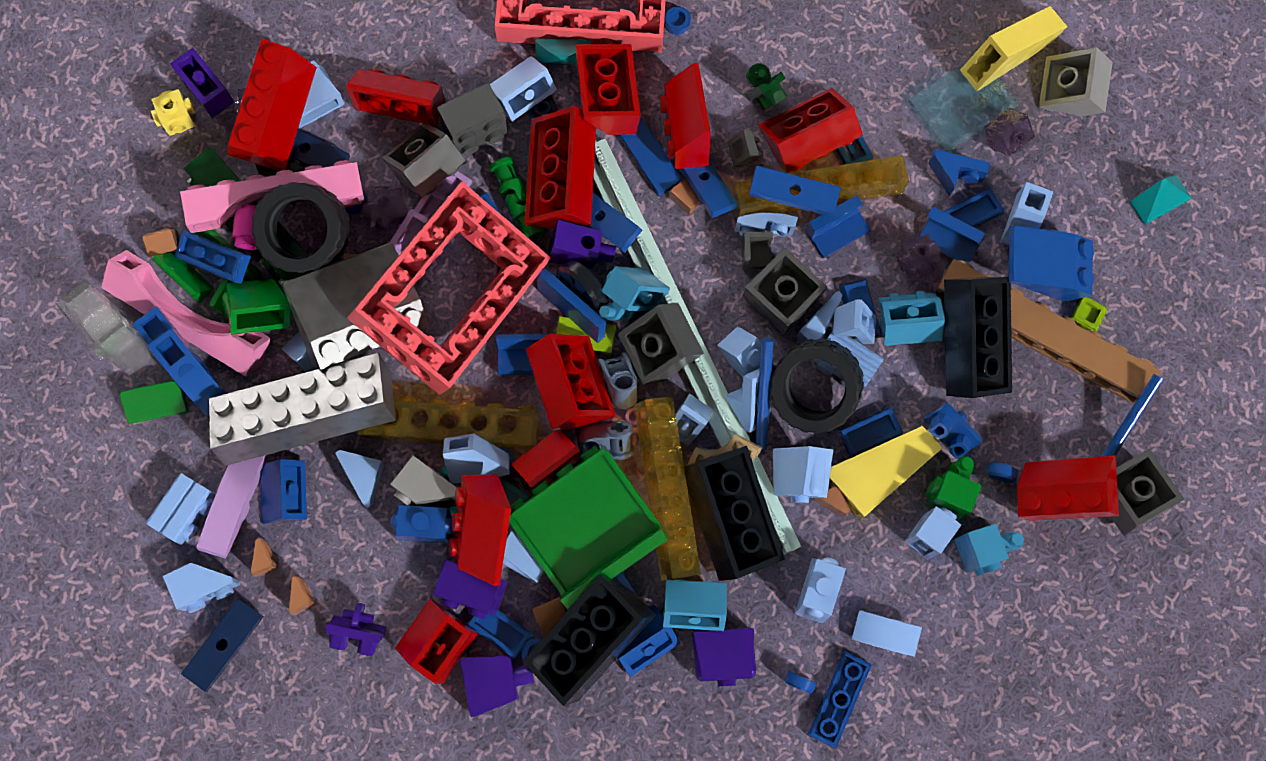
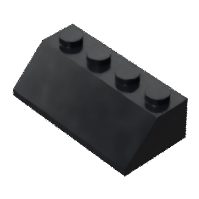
(978, 336)
(733, 514)
(588, 639)

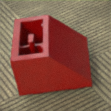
(546, 460)
(435, 642)

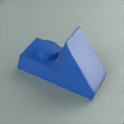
(950, 166)

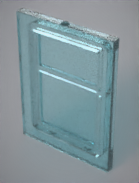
(957, 110)

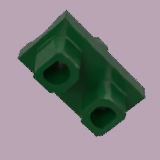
(766, 88)

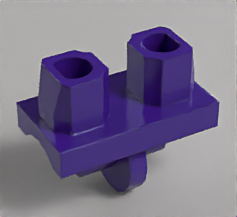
(358, 626)

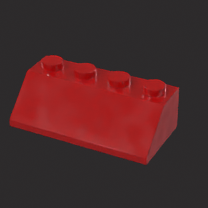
(271, 106)
(560, 169)

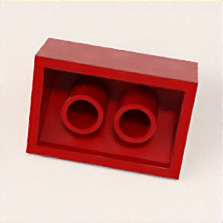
(608, 87)
(395, 96)
(686, 119)
(811, 130)
(569, 381)
(1068, 489)
(480, 527)

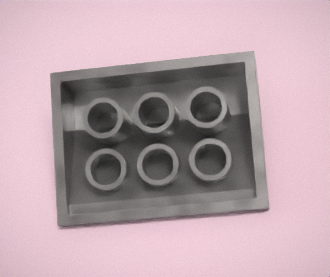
(328, 296)

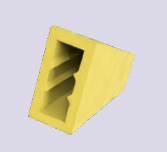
(1012, 47)
(881, 470)

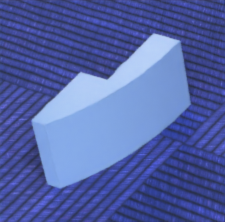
(777, 223)
(886, 633)

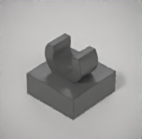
(744, 148)

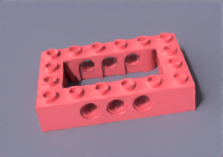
(524, 23)
(496, 238)

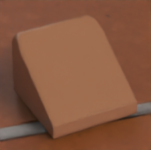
(684, 197)
(160, 241)
(834, 502)
(263, 558)
(300, 596)
(549, 614)

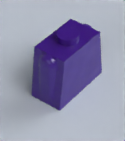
(724, 655)

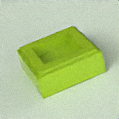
(1088, 313)

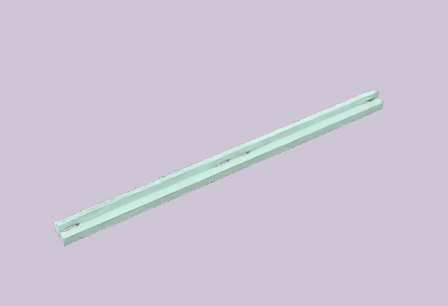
(703, 374)

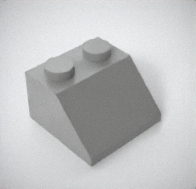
(1076, 82)
(422, 486)

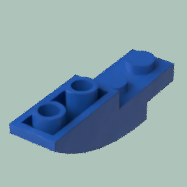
(179, 359)

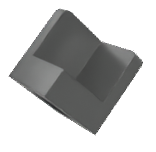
(756, 249)

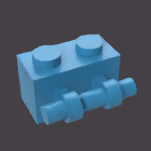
(632, 292)
(911, 318)
(986, 548)
(695, 605)

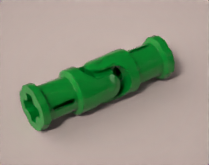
(514, 194)

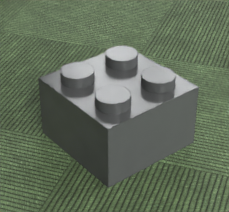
(473, 119)
(424, 159)
(784, 291)
(660, 343)
(1143, 492)

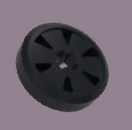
(583, 284)

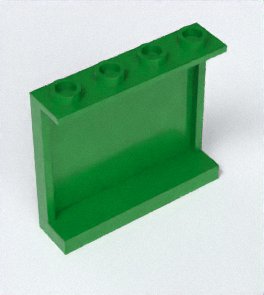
(586, 524)

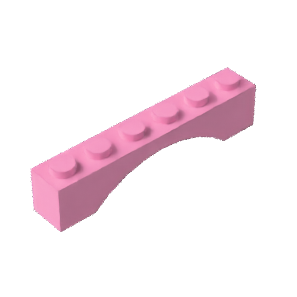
(214, 205)
(138, 286)

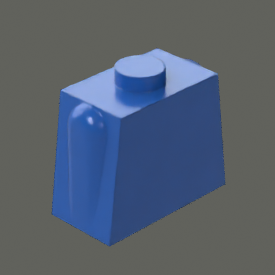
(422, 524)

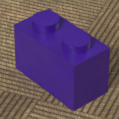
(202, 82)
(463, 589)

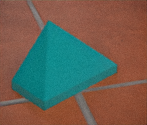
(557, 51)
(1160, 199)

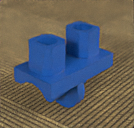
(953, 430)

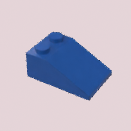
(1051, 262)

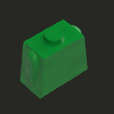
(255, 306)

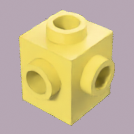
(173, 112)

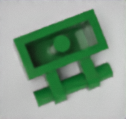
(954, 489)

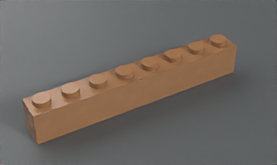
(1068, 343)

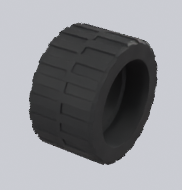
(266, 234)
(797, 414)

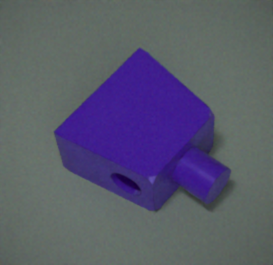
(579, 245)
(492, 682)

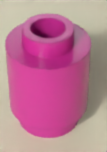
(242, 227)

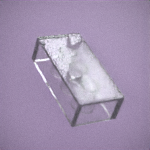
(105, 328)

